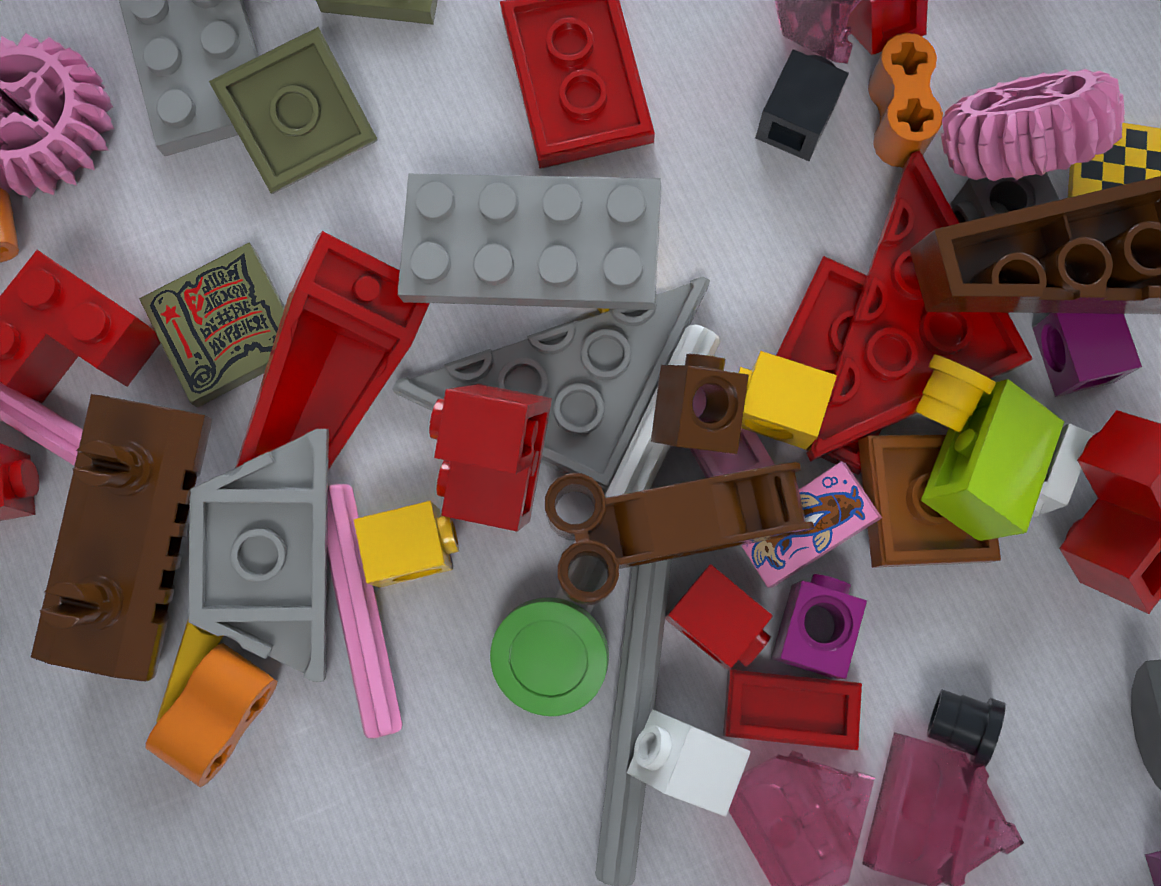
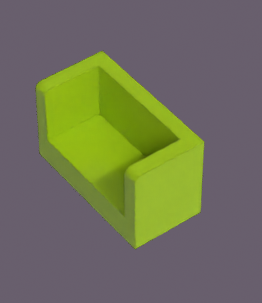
(996, 465)

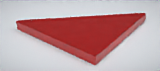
(893, 335)

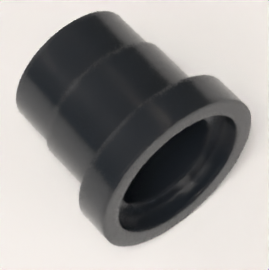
(967, 724)

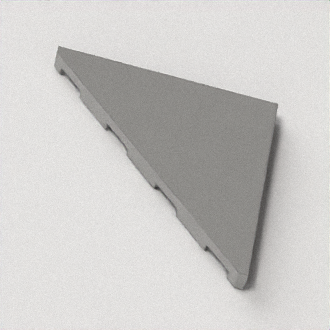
(592, 369)

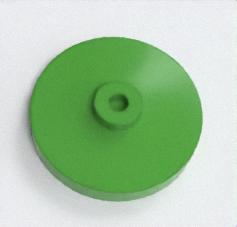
(549, 656)

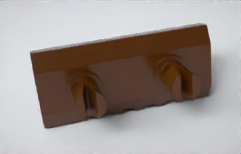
(121, 539)

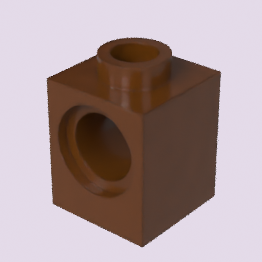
(721, 421)

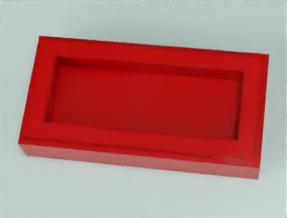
(792, 709)

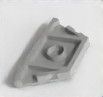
(264, 554)

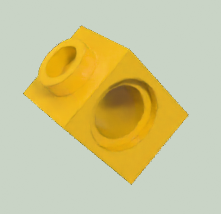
(786, 399)
(405, 544)

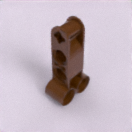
(675, 520)

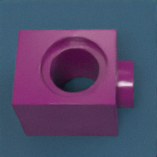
(1085, 350)
(794, 644)

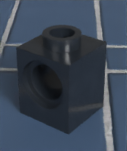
(801, 104)

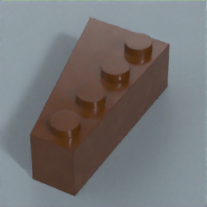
(1052, 257)

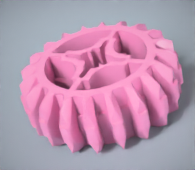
(70, 113)
(1033, 125)

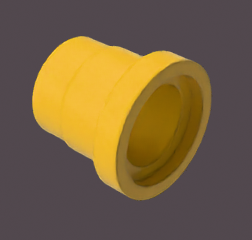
(952, 393)

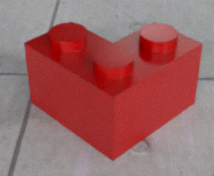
(57, 317)
(489, 453)
(1120, 535)

